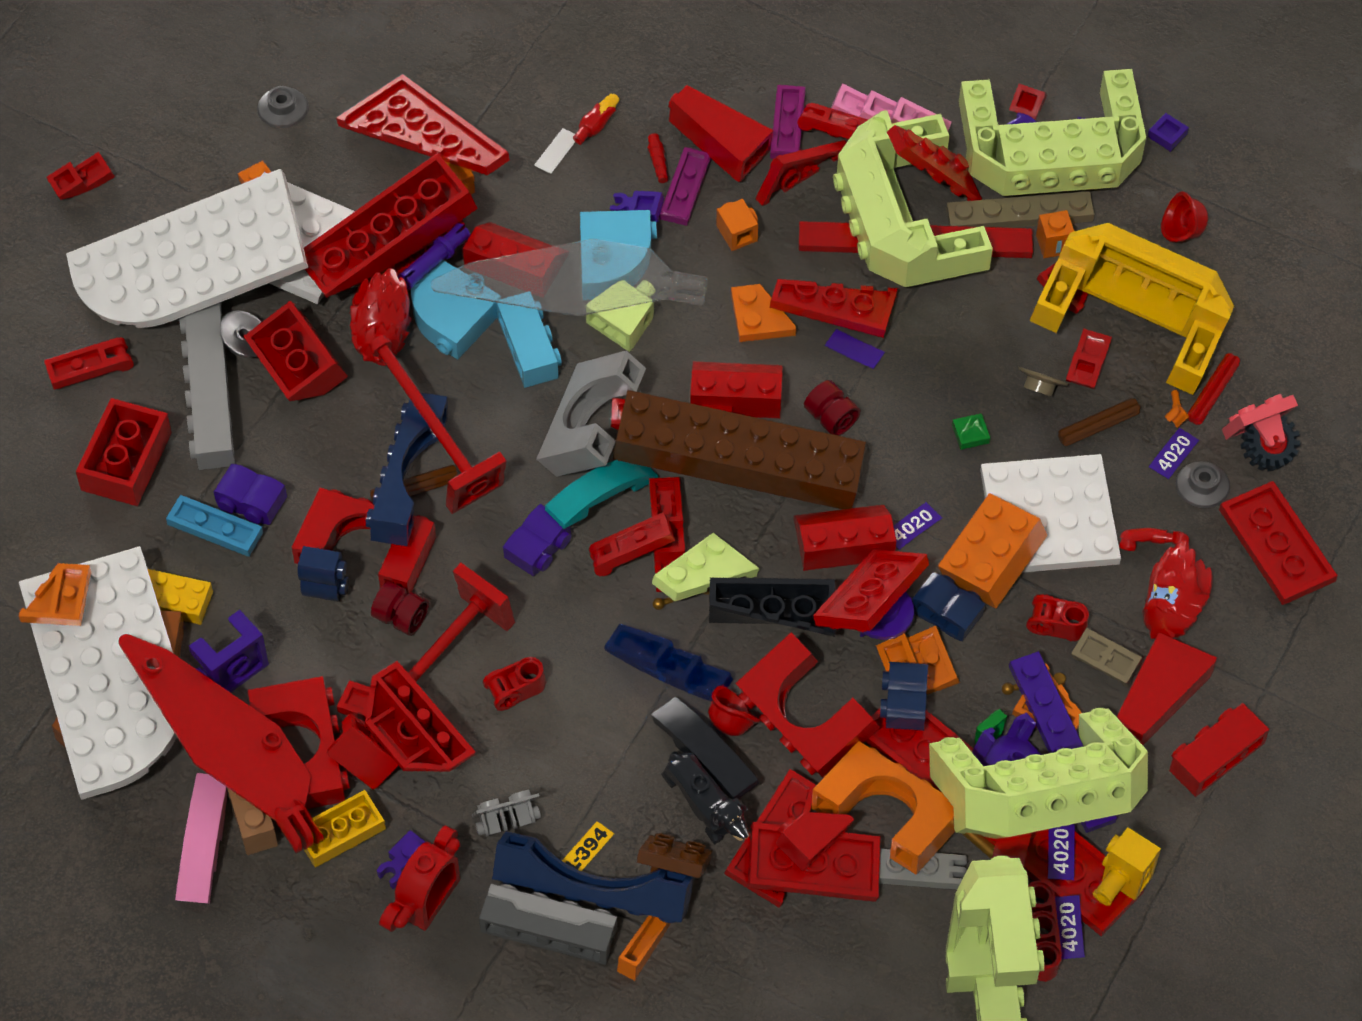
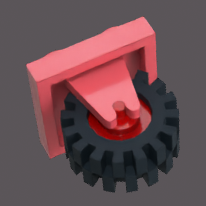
(1265, 432)

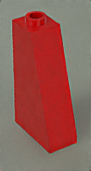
(722, 132)
(1164, 685)

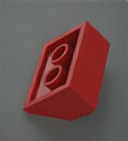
(495, 241)
(295, 354)
(748, 388)
(843, 536)

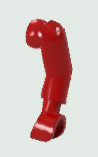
(1152, 535)

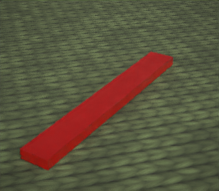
(838, 238)

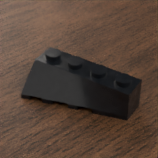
(770, 601)

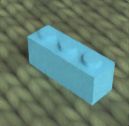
(529, 343)

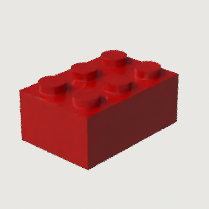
(123, 452)

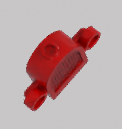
(425, 883)

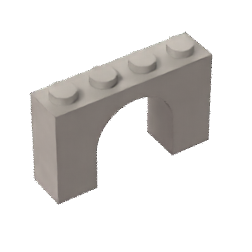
(570, 443)

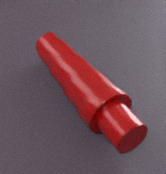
(657, 156)

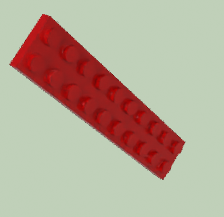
(912, 751)

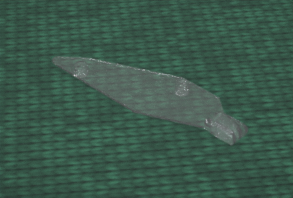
(574, 279)

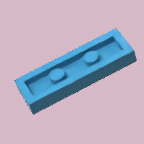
(214, 525)

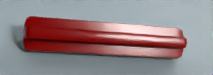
(1213, 389)

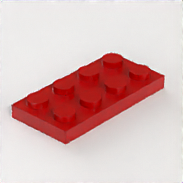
(1278, 542)
(871, 590)
(843, 871)

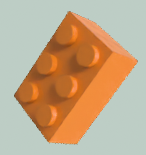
(993, 549)

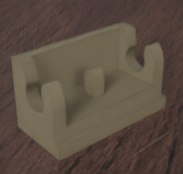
(1107, 657)

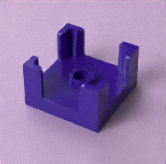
(238, 660)
(1008, 747)

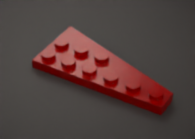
(419, 122)

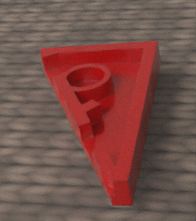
(795, 168)

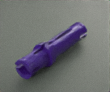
(442, 249)

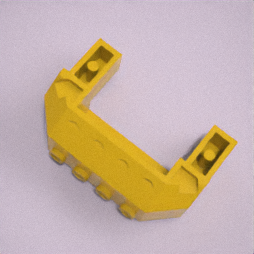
(1145, 283)

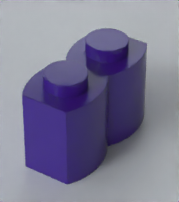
(250, 494)
(536, 542)

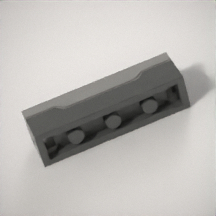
(548, 923)

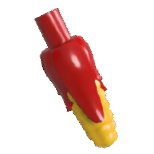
(596, 119)

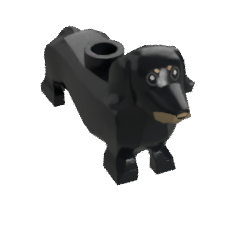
(706, 798)

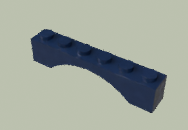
(394, 510)
(529, 864)

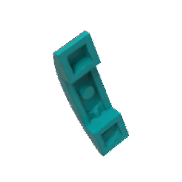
(594, 487)

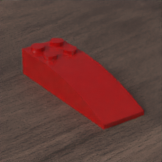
(389, 227)

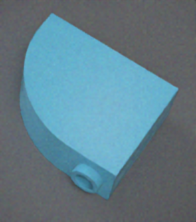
(622, 227)
(448, 319)

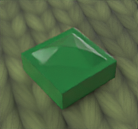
(971, 431)
(996, 720)

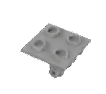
(519, 801)

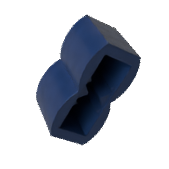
(322, 574)
(948, 606)
(906, 696)

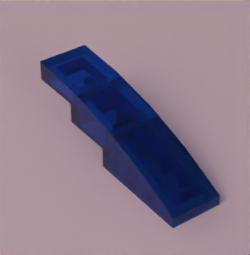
(664, 662)

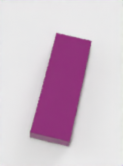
(788, 109)
(685, 186)

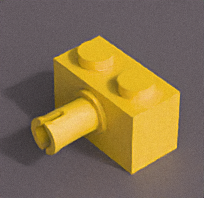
(1127, 866)

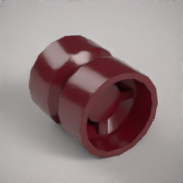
(829, 406)
(396, 606)

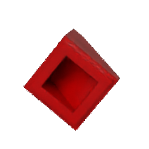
(1028, 101)

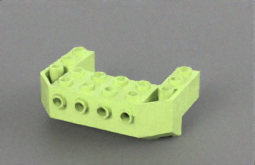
(1054, 153)
(880, 217)
(1045, 789)
(994, 938)

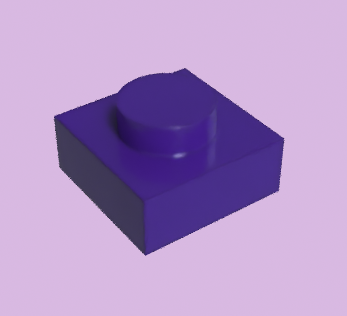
(1168, 132)

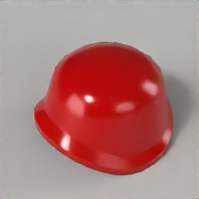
(1184, 218)
(730, 712)

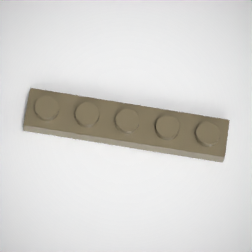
(1019, 211)

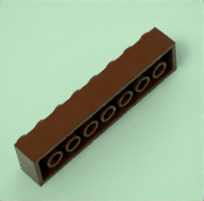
(739, 450)

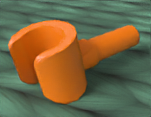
(1177, 413)

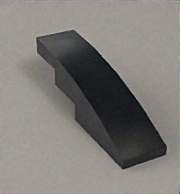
(696, 737)

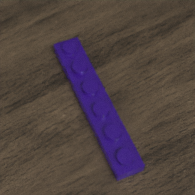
(1049, 713)

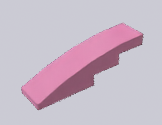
(864, 106)
(202, 840)

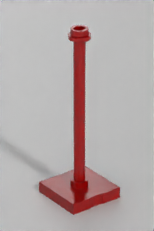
(473, 481)
(481, 598)

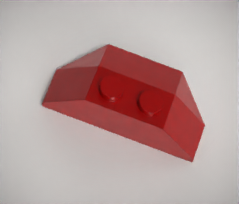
(412, 725)

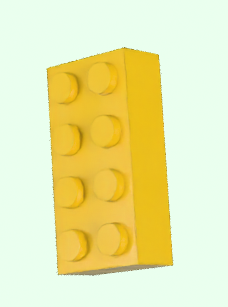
(181, 595)
(345, 827)

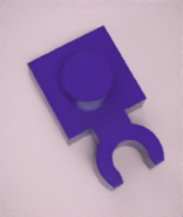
(640, 201)
(400, 855)

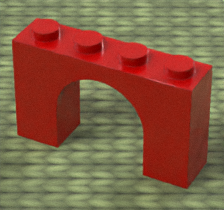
(337, 514)
(767, 688)
(307, 705)

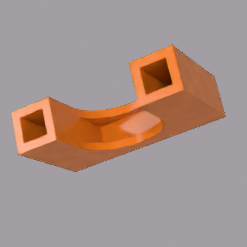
(868, 773)

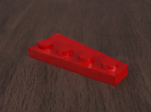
(937, 161)
(849, 308)
(789, 800)

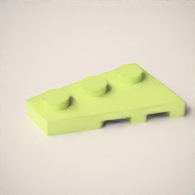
(692, 570)

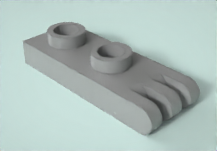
(935, 874)

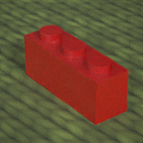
(1218, 749)

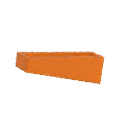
(641, 947)

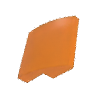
(922, 648)

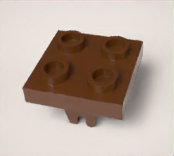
(667, 854)

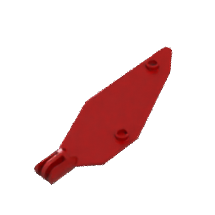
(228, 739)

